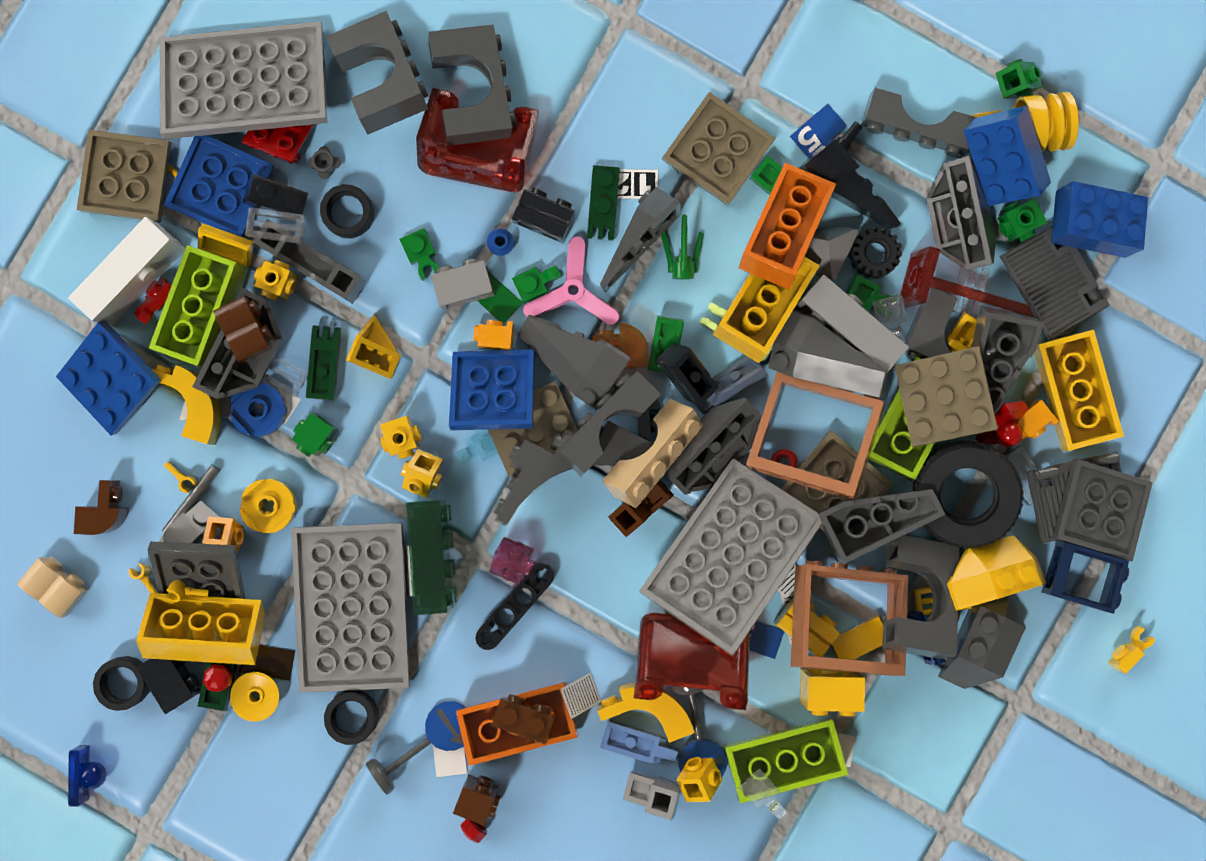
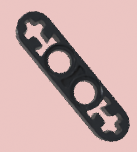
(515, 606)

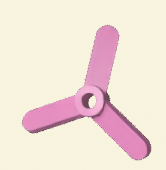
(574, 277)

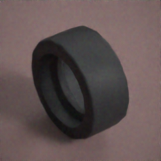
(326, 208)
(103, 693)
(330, 717)

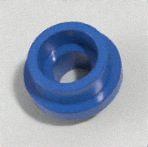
(500, 250)

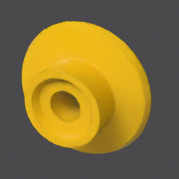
(246, 705)

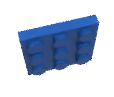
(214, 184)
(108, 377)
(492, 390)

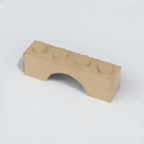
(635, 478)

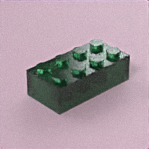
(430, 556)

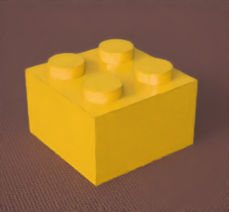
(832, 691)

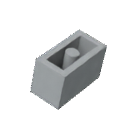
(462, 284)

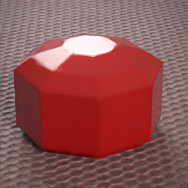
(217, 678)
(473, 831)

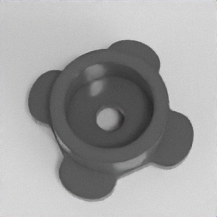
(321, 155)

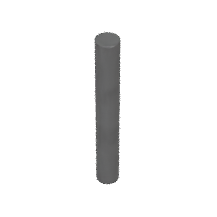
(195, 494)

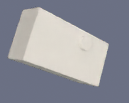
(127, 272)

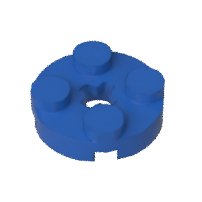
(258, 425)

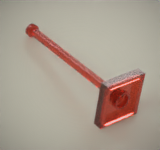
(920, 278)

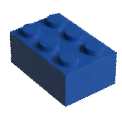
(1007, 156)
(1099, 219)

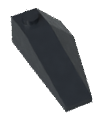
(838, 166)

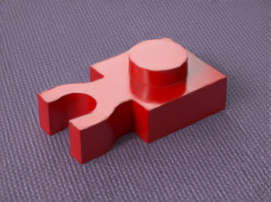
(156, 296)

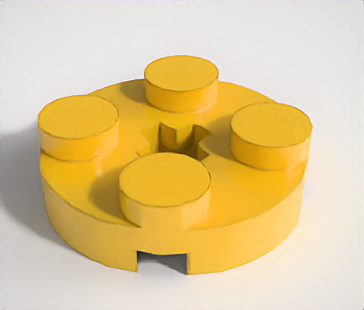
(252, 505)

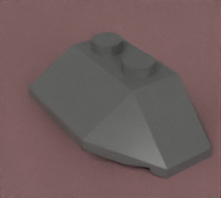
(961, 215)
(223, 374)
(725, 435)
(985, 643)

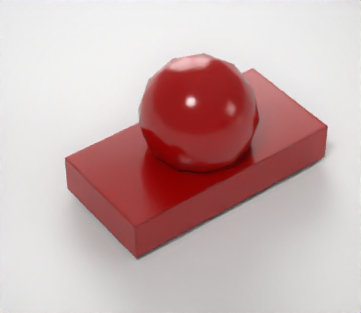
(1008, 432)

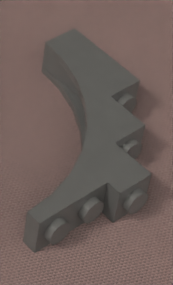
(540, 465)

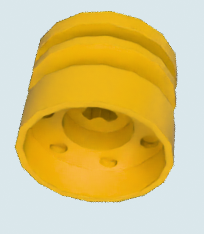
(1053, 119)

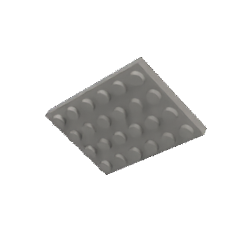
(242, 80)
(732, 556)
(350, 607)

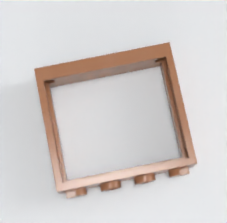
(804, 477)
(896, 607)

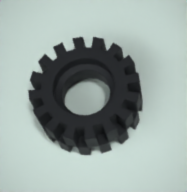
(891, 247)

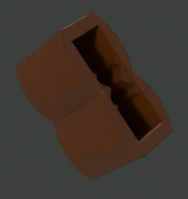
(243, 329)

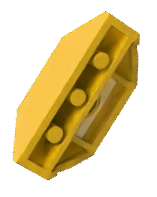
(994, 573)

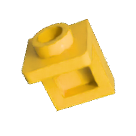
(962, 333)

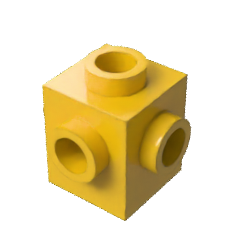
(282, 286)
(391, 432)
(422, 473)
(699, 779)

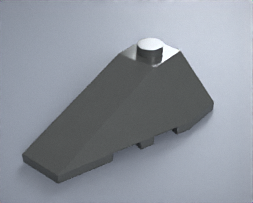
(651, 219)
(818, 355)

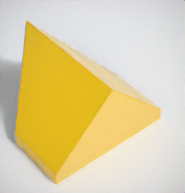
(374, 350)

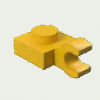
(1128, 655)

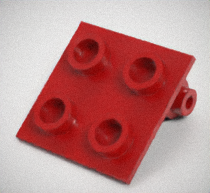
(279, 142)

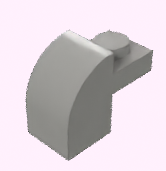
(189, 526)
(658, 795)

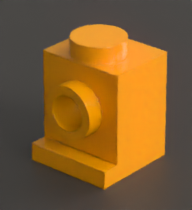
(494, 335)
(1036, 419)
(230, 533)

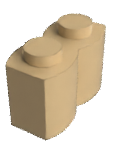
(53, 586)

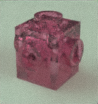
(512, 560)

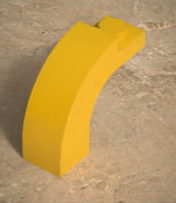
(204, 411)
(665, 708)

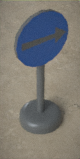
(442, 731)
(699, 747)

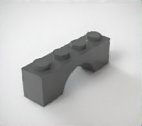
(887, 115)
(314, 265)
(632, 398)

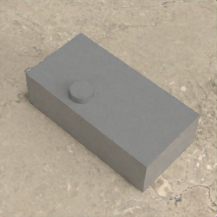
(847, 317)

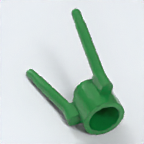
(683, 267)

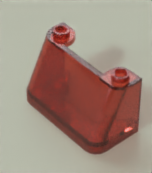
(490, 164)
(681, 657)

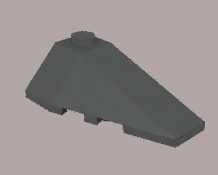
(1005, 346)
(579, 363)
(869, 523)

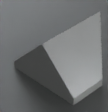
(830, 249)

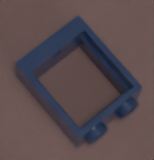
(1059, 569)

